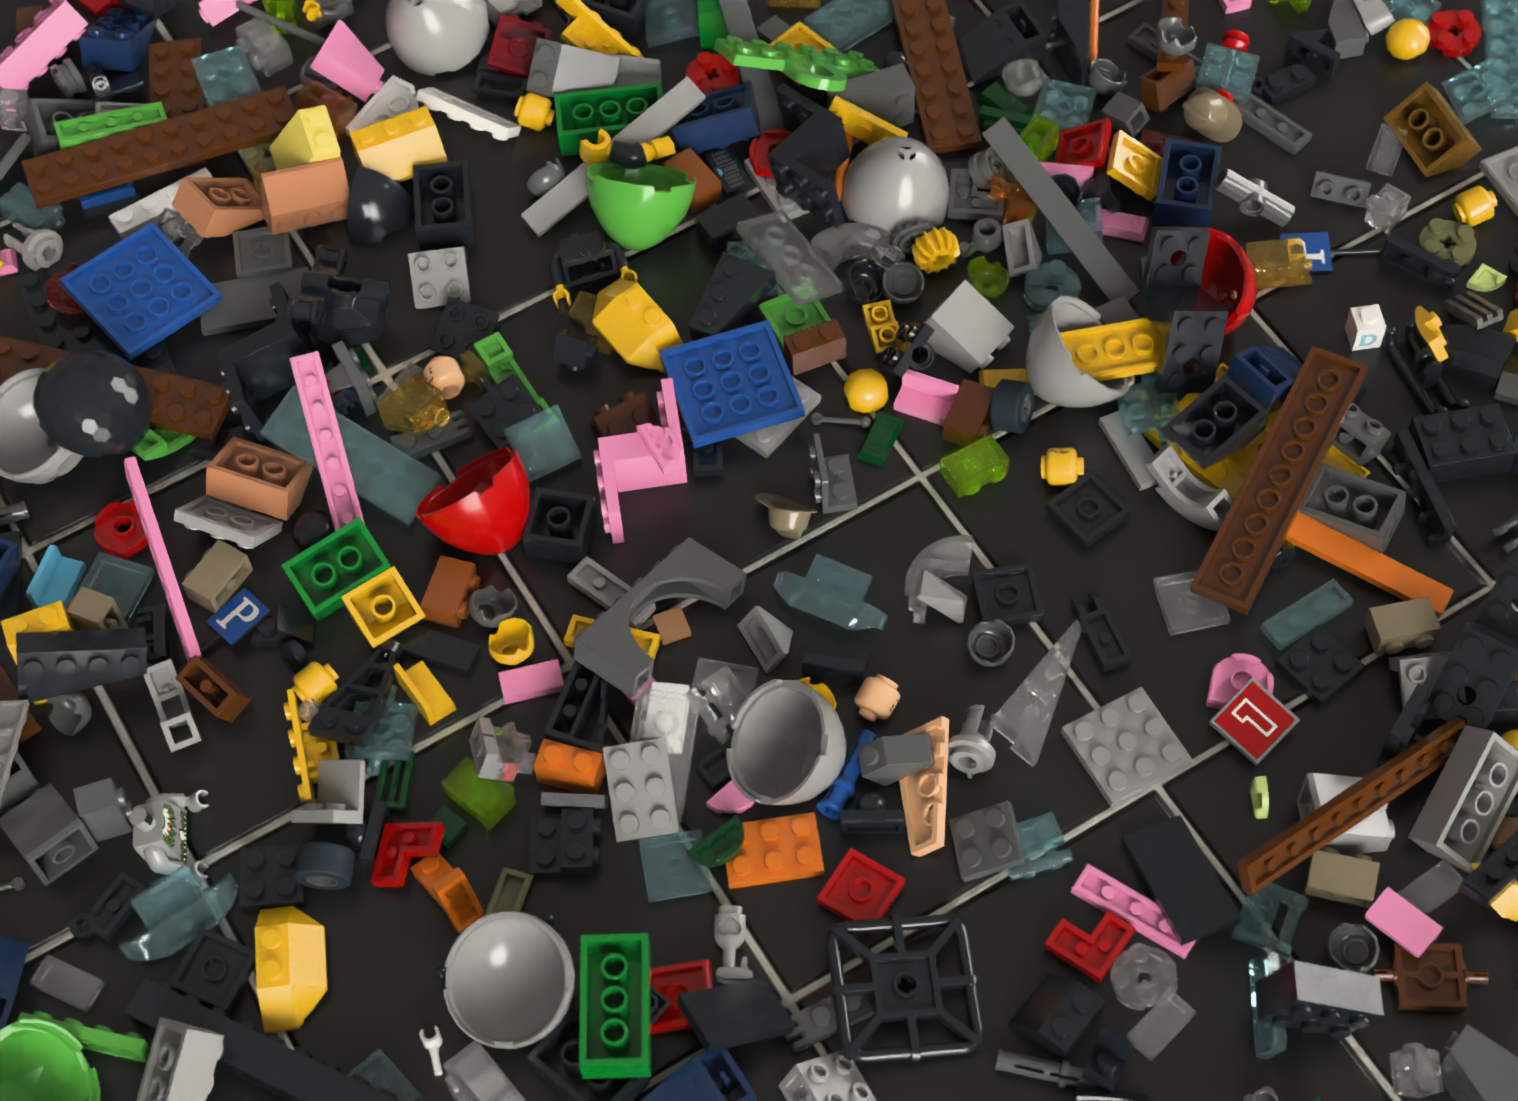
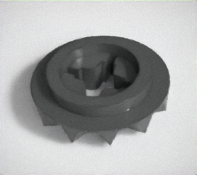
(903, 236)

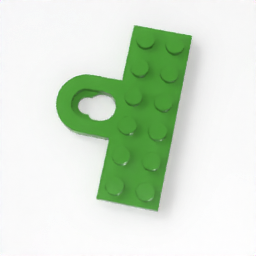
(806, 65)

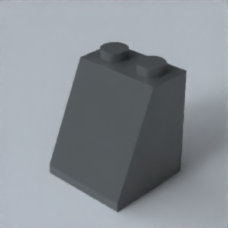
(48, 834)
(1478, 1068)

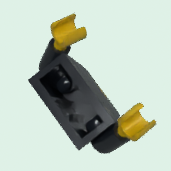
(584, 260)

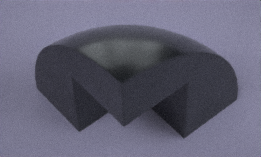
(377, 207)

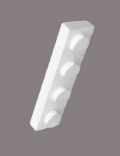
(462, 110)
(148, 209)

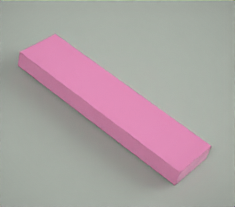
(1129, 905)

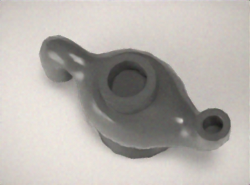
(985, 237)

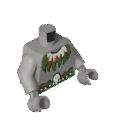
(162, 832)

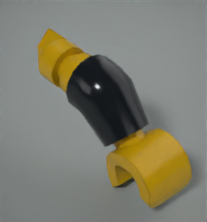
(624, 154)

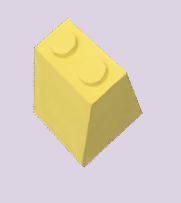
(305, 139)

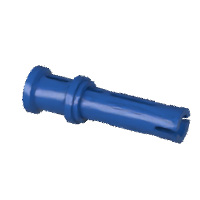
(844, 784)

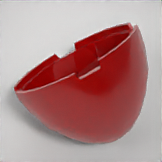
(1225, 271)
(483, 506)

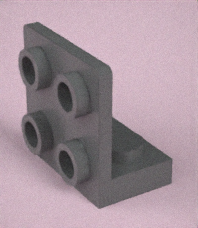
(832, 479)

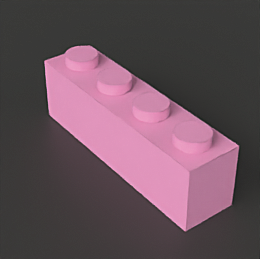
(40, 44)

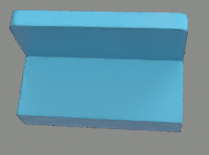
(55, 579)

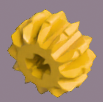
(935, 250)

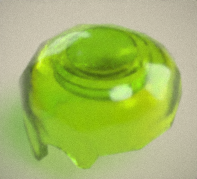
(987, 278)

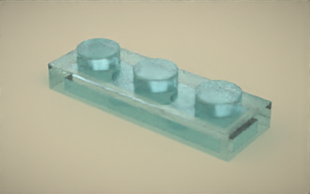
(1306, 614)
(1267, 1038)

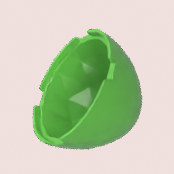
(638, 204)
(44, 1064)

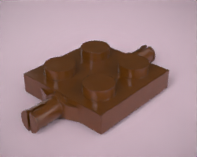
(1430, 981)

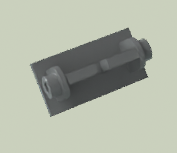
(1340, 189)

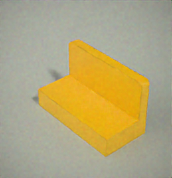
(425, 692)

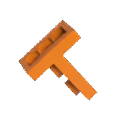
(449, 890)

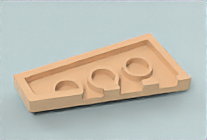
(925, 793)

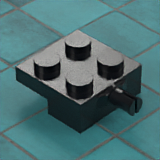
(502, 407)

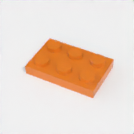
(777, 851)

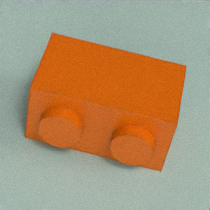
(569, 767)

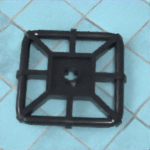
(894, 1005)

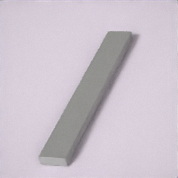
(647, 126)

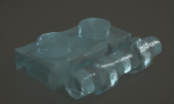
(1038, 836)

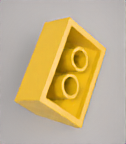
(399, 144)

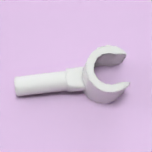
(433, 1046)

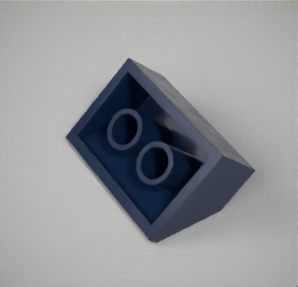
(720, 120)

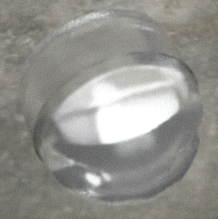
(309, 709)

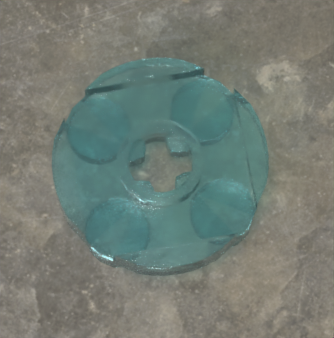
(1050, 273)

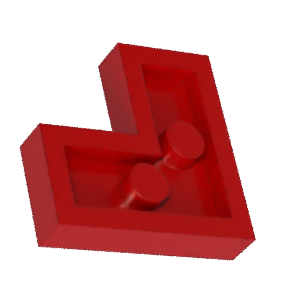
(401, 843)
(1094, 952)

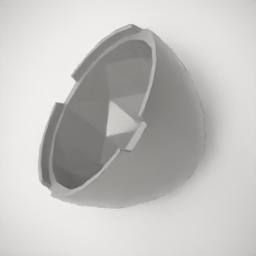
(436, 33)
(894, 191)
(1050, 363)
(785, 744)

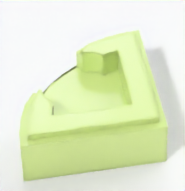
(1486, 279)
(1260, 797)

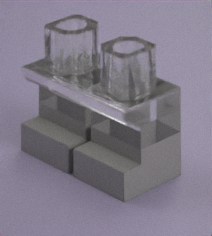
(500, 751)

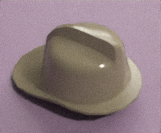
(1212, 115)
(785, 514)

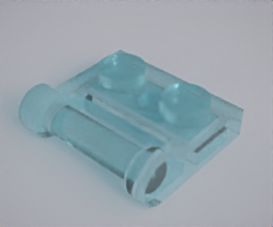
(1258, 916)

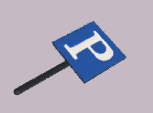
(1318, 250)
(234, 620)

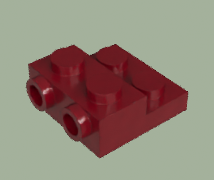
(515, 44)

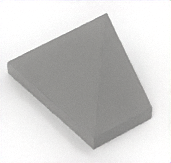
(1021, 247)
(941, 596)
(766, 637)

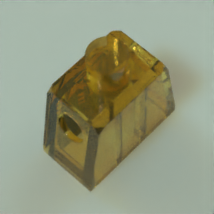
(414, 407)

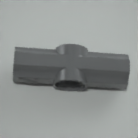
(1253, 196)

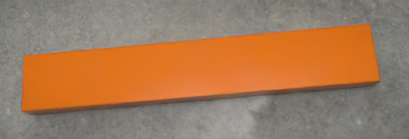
(1366, 563)

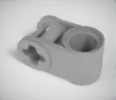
(1374, 15)

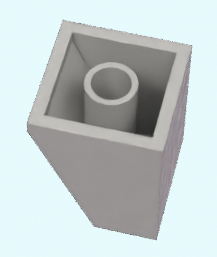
(967, 328)
(1367, 836)

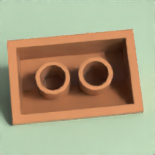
(304, 195)
(258, 478)

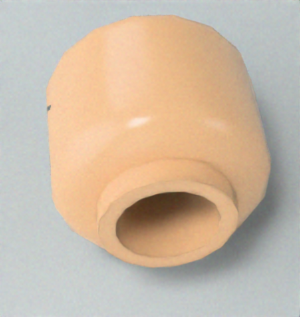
(446, 375)
(877, 698)

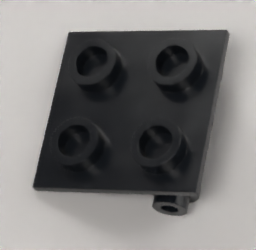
(104, 87)
(462, 327)

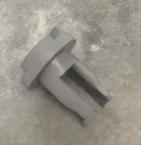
(40, 247)
(972, 748)

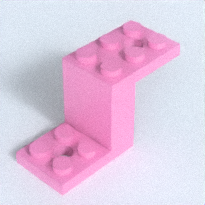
(627, 465)

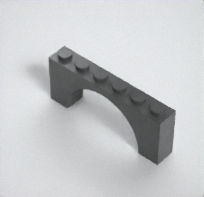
(686, 572)

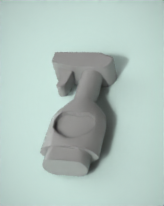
(729, 935)

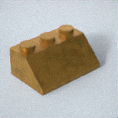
(1435, 133)

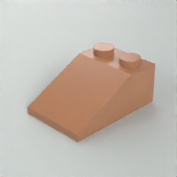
(218, 204)

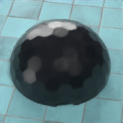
(93, 403)

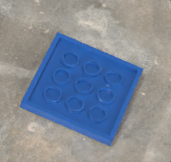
(141, 290)
(732, 384)

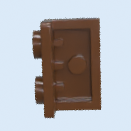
(624, 417)

